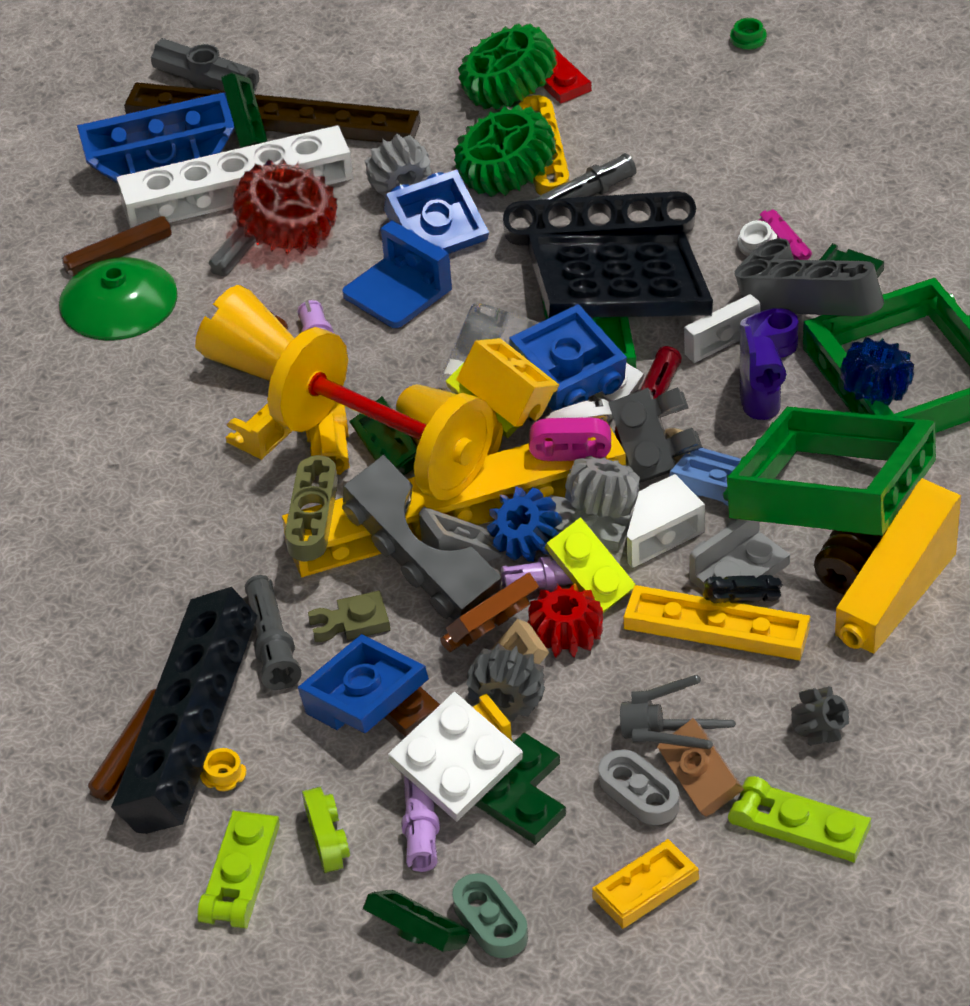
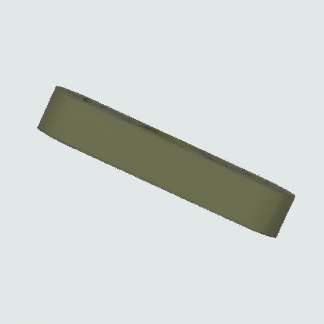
(317, 521)

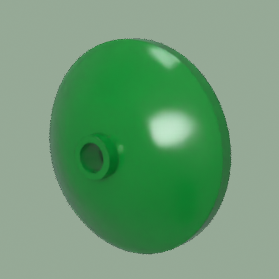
(118, 298)

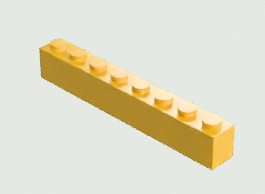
(497, 477)

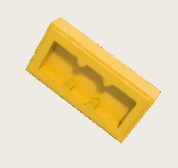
(645, 883)

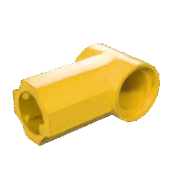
(330, 436)

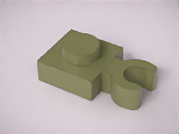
(354, 616)

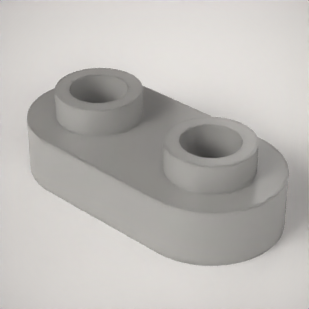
(642, 788)

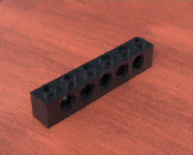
(185, 712)

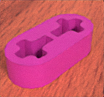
(569, 438)

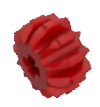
(566, 619)

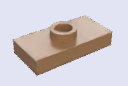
(701, 771)

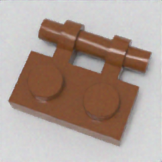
(492, 611)

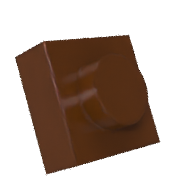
(412, 711)

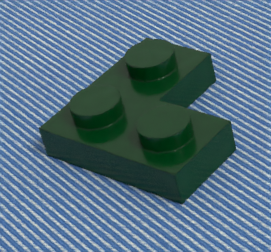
(518, 801)

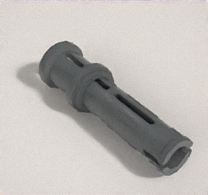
(274, 645)

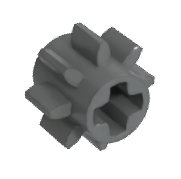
(820, 715)

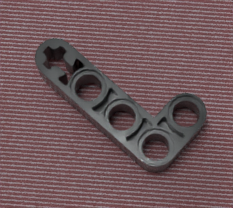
(808, 285)

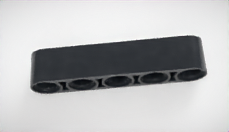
(616, 207)

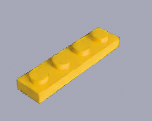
(717, 624)

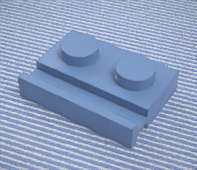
(706, 472)

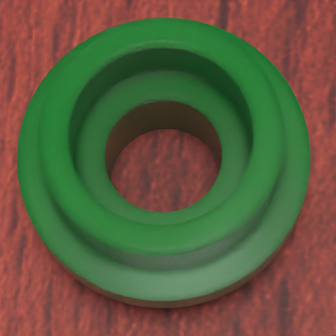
(748, 34)

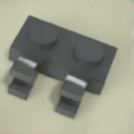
(643, 433)

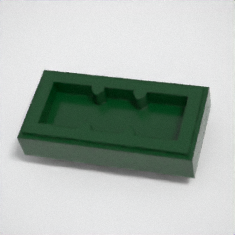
(244, 110)
(386, 441)
(416, 921)

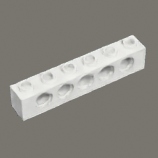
(210, 181)

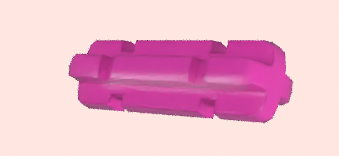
(784, 231)

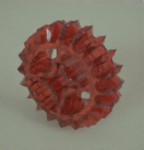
(284, 206)

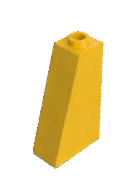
(900, 567)

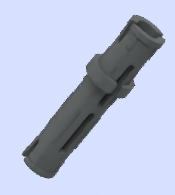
(595, 180)

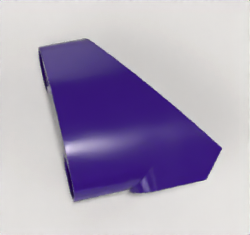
(763, 342)

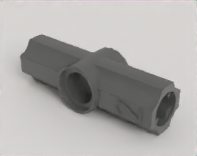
(198, 64)

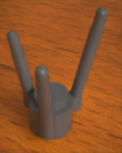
(645, 721)

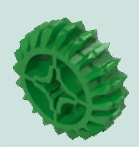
(507, 66)
(505, 150)

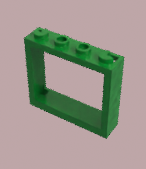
(927, 298)
(902, 442)

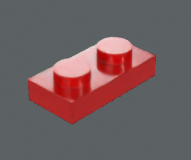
(566, 81)

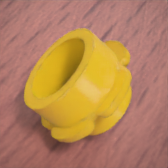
(222, 760)

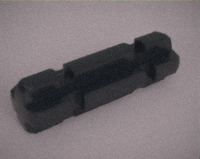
(742, 589)

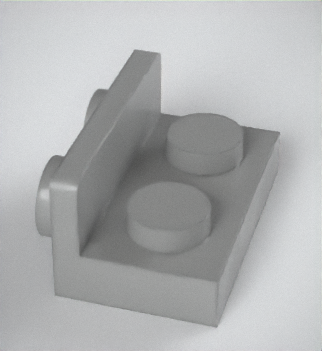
(736, 552)

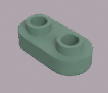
(493, 917)

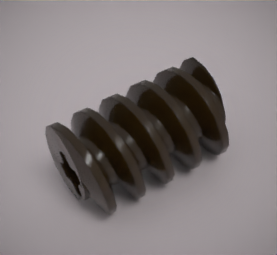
(843, 558)

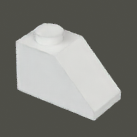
(662, 519)

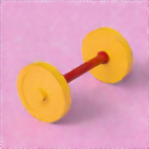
(312, 379)

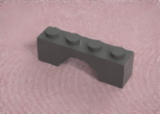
(451, 578)

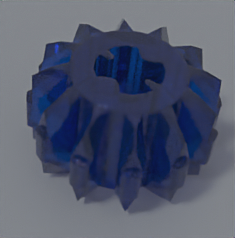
(877, 371)

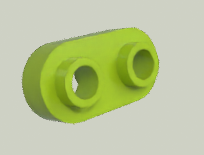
(321, 814)

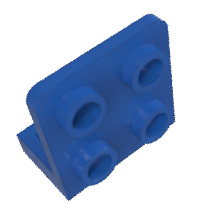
(404, 281)

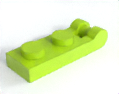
(800, 820)
(239, 869)

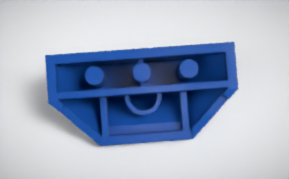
(157, 136)

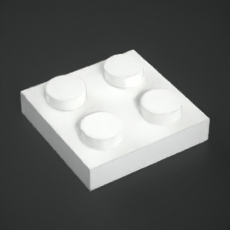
(455, 756)

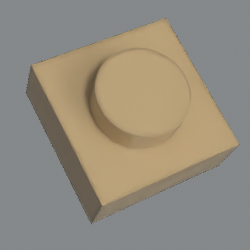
(526, 640)

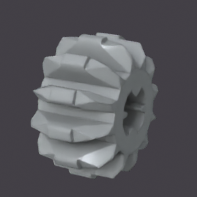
(397, 164)
(602, 487)

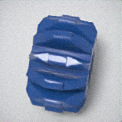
(524, 524)

